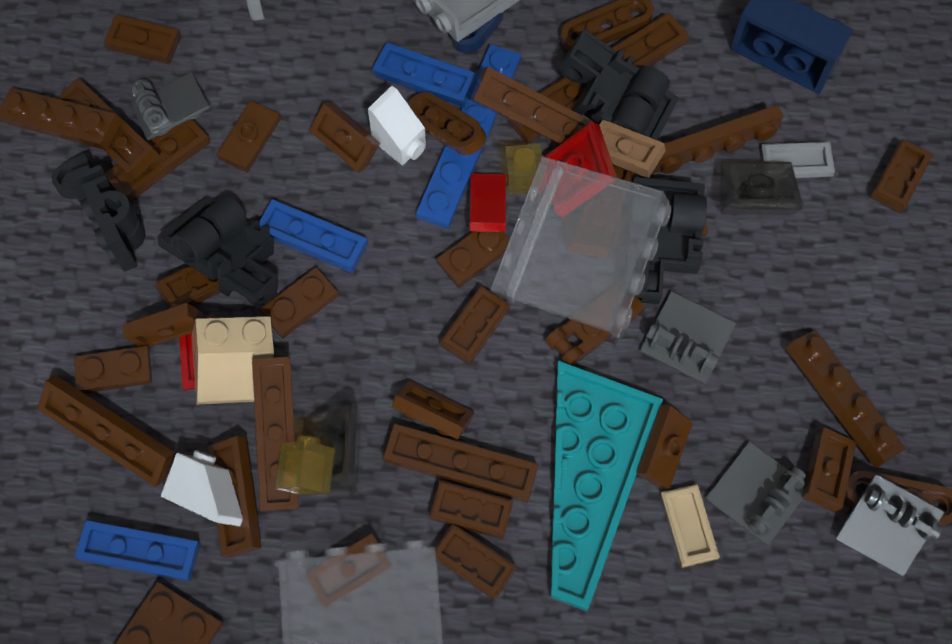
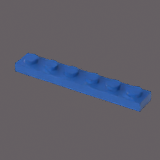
(453, 169)

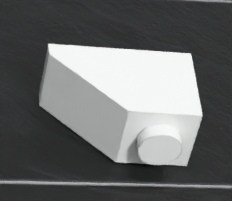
(396, 127)
(203, 488)

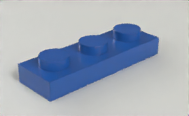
(425, 74)
(314, 236)
(137, 551)

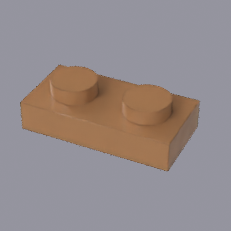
(632, 149)

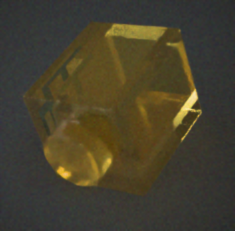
(521, 167)
(305, 467)

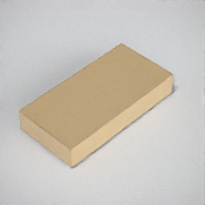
(689, 526)

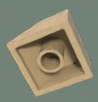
(225, 354)

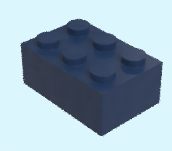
(791, 41)

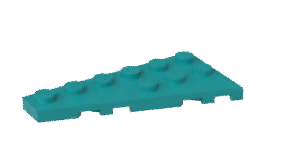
(597, 457)

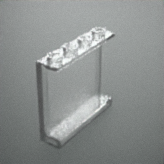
(582, 245)
(361, 596)

